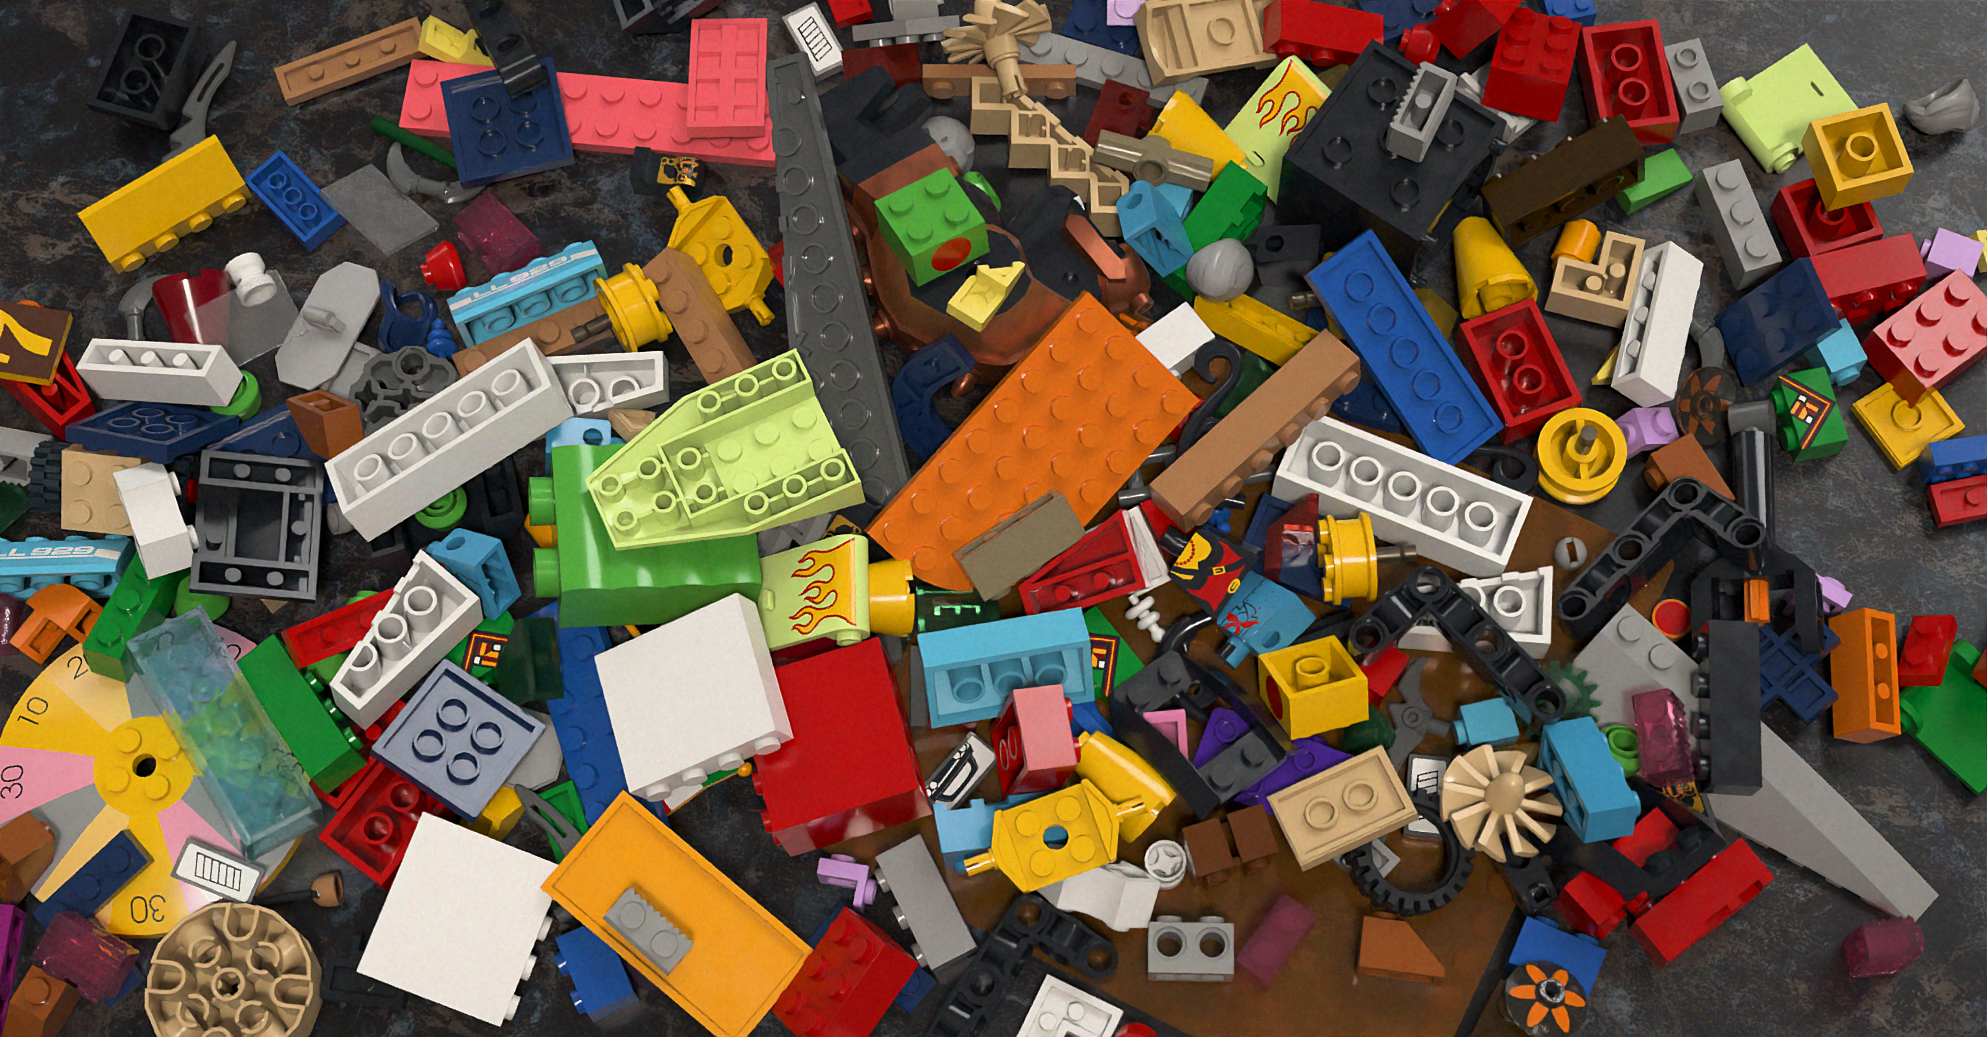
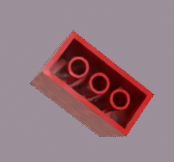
(849, 754)

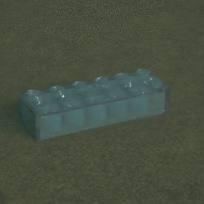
(225, 733)

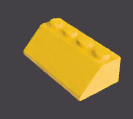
(166, 205)

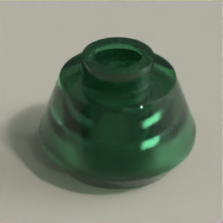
(1368, 734)

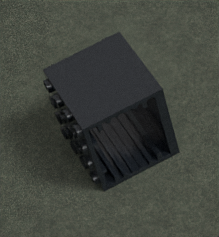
(1351, 182)

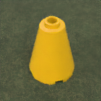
(1195, 132)
(1487, 270)
(890, 597)
(1122, 777)

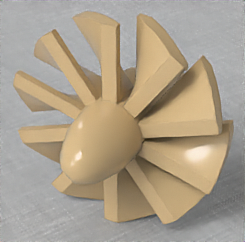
(996, 38)
(1485, 798)

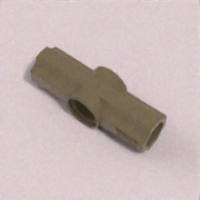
(1152, 160)

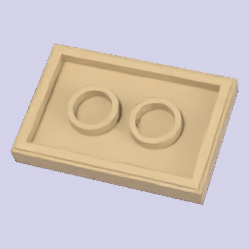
(1342, 808)

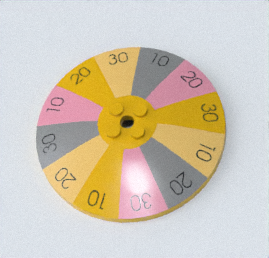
(74, 766)

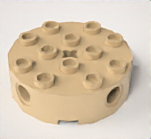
(225, 946)

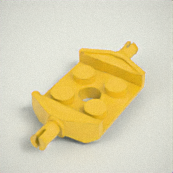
(704, 233)
(1020, 831)

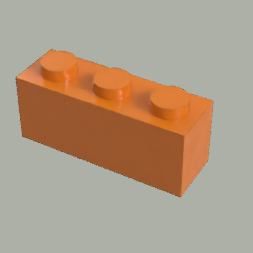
(1865, 676)

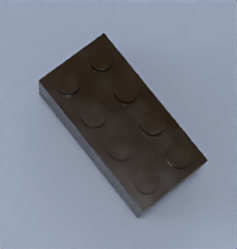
(1564, 181)

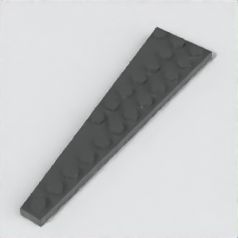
(825, 286)

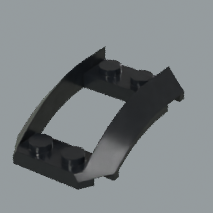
(1226, 774)
(1661, 869)

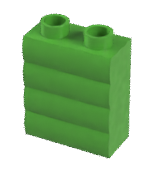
(624, 586)

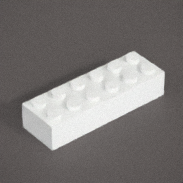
(448, 439)
(1407, 496)

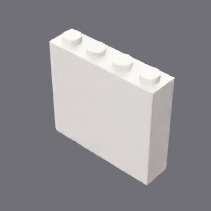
(693, 698)
(461, 921)

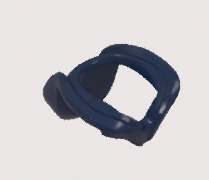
(398, 329)

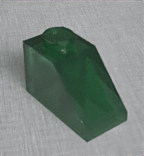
(530, 663)

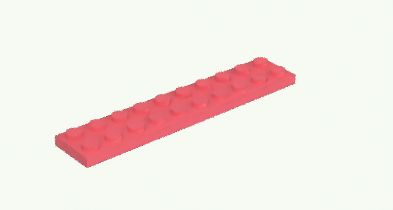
(600, 115)

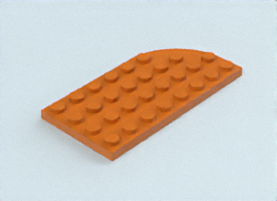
(1064, 418)

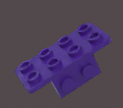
(1312, 758)

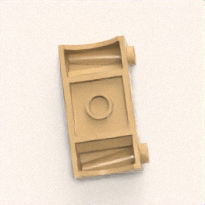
(1201, 37)

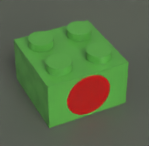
(932, 226)

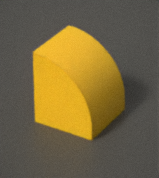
(498, 816)

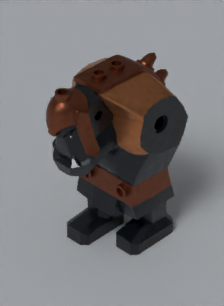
(884, 148)

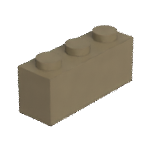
(1019, 545)

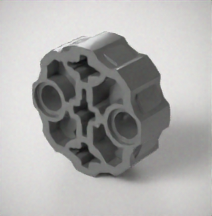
(402, 388)

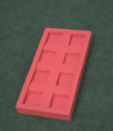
(727, 78)

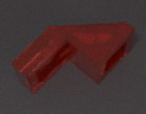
(1296, 528)

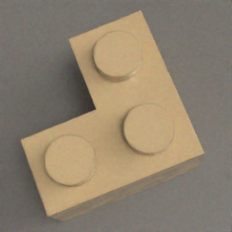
(1601, 290)

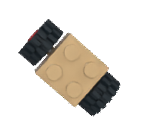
(83, 486)

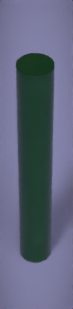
(414, 142)

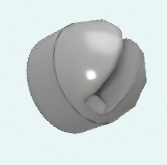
(336, 521)
(1561, 554)

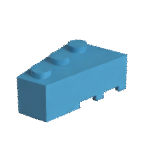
(1587, 780)
(970, 830)

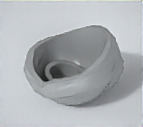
(1945, 110)
(953, 140)
(1220, 271)

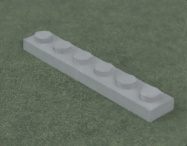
(1098, 64)

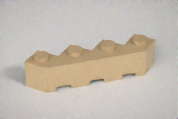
(1041, 142)

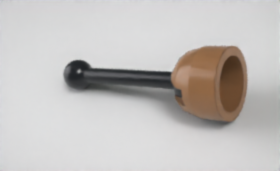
(325, 891)

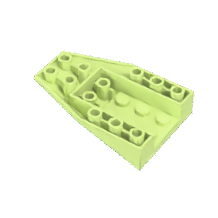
(727, 463)

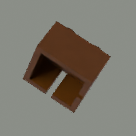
(1230, 847)

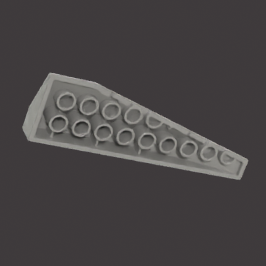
(1795, 806)

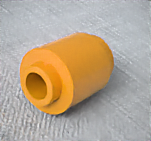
(1577, 241)

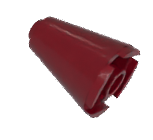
(179, 293)

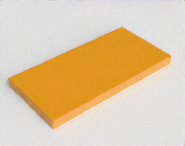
(739, 949)

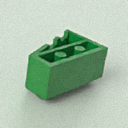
(1228, 210)

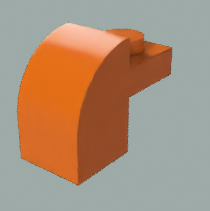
(56, 613)

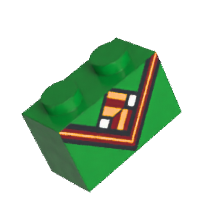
(1808, 415)
(482, 649)
(1111, 656)

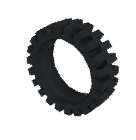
(1416, 903)

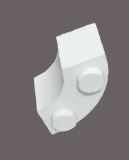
(155, 518)
(1113, 893)

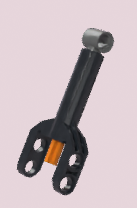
(1753, 488)

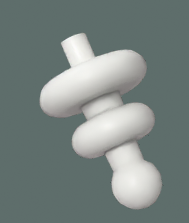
(1147, 619)

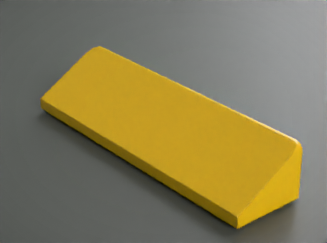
(1255, 327)

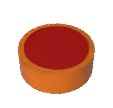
(1672, 619)

